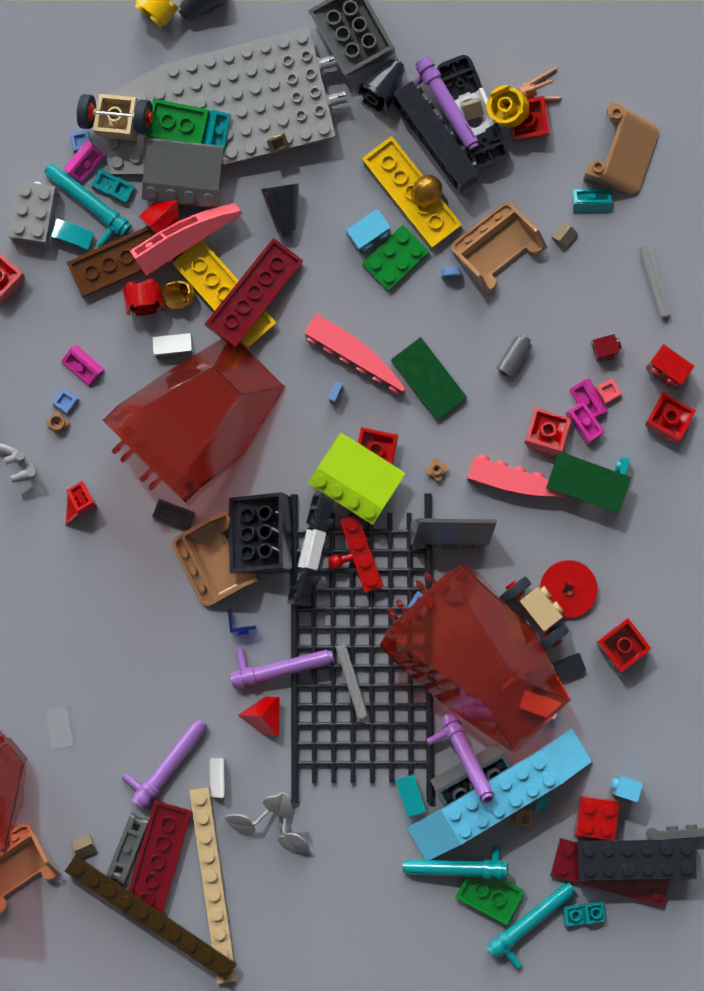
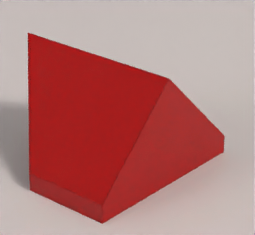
(160, 215)
(78, 502)
(264, 716)

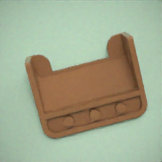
(628, 153)
(496, 243)
(205, 560)
(23, 862)

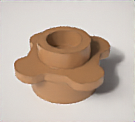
(52, 422)
(436, 464)
(528, 817)

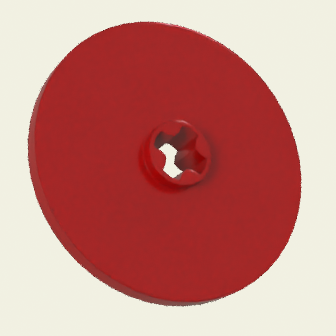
(574, 574)

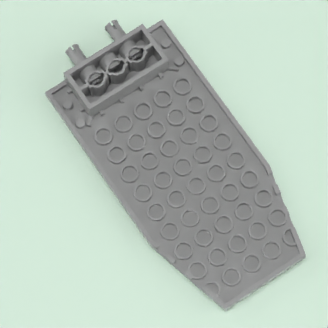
(261, 83)

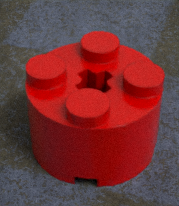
(143, 297)

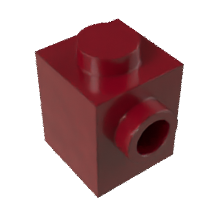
(606, 347)

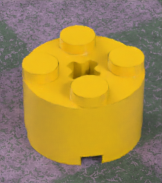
(160, 10)
(497, 106)

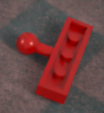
(359, 553)

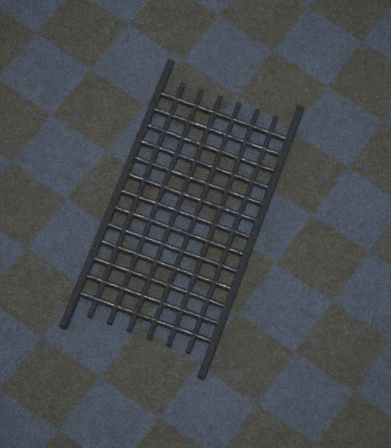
(295, 686)

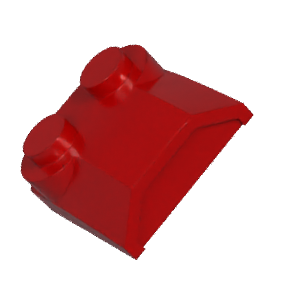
(536, 124)
(10, 279)
(669, 419)
(547, 432)
(379, 442)

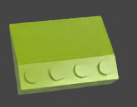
(356, 478)

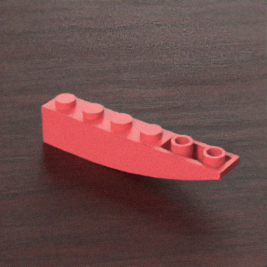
(181, 236)
(351, 351)
(509, 479)

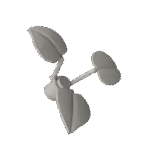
(280, 806)

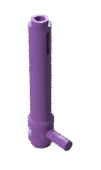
(432, 78)
(252, 676)
(457, 735)
(151, 787)

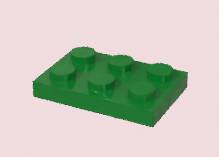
(178, 122)
(395, 258)
(491, 896)

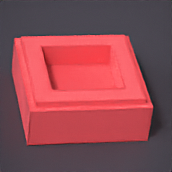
(608, 391)

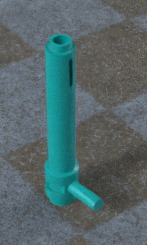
(110, 217)
(486, 869)
(508, 938)

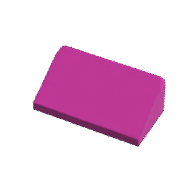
(84, 161)
(82, 365)
(587, 392)
(585, 422)

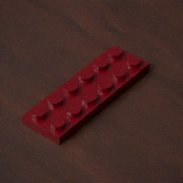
(253, 293)
(160, 853)
(565, 868)

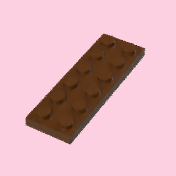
(108, 263)

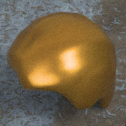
(426, 190)
(178, 294)

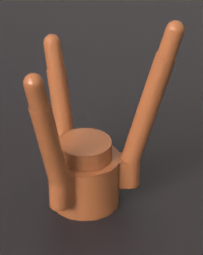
(529, 89)

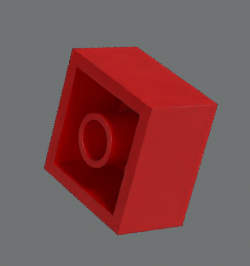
(669, 367)
(623, 645)
(596, 817)

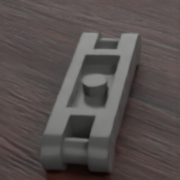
(673, 832)
(127, 848)

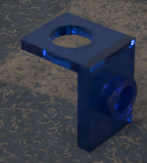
(241, 630)

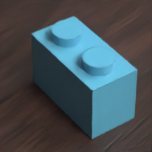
(368, 231)
(626, 788)

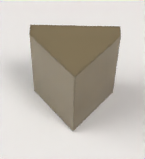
(472, 109)
(277, 142)
(564, 235)
(84, 846)

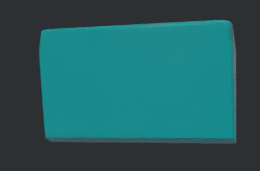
(217, 128)
(592, 200)
(410, 795)

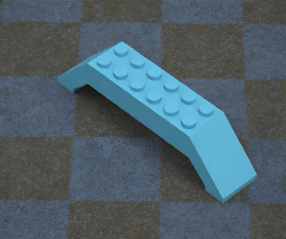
(511, 791)

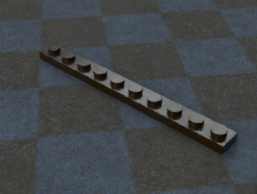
(150, 917)

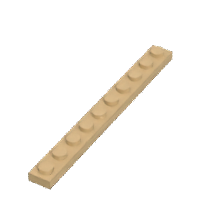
(211, 875)

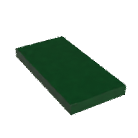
(428, 378)
(588, 482)

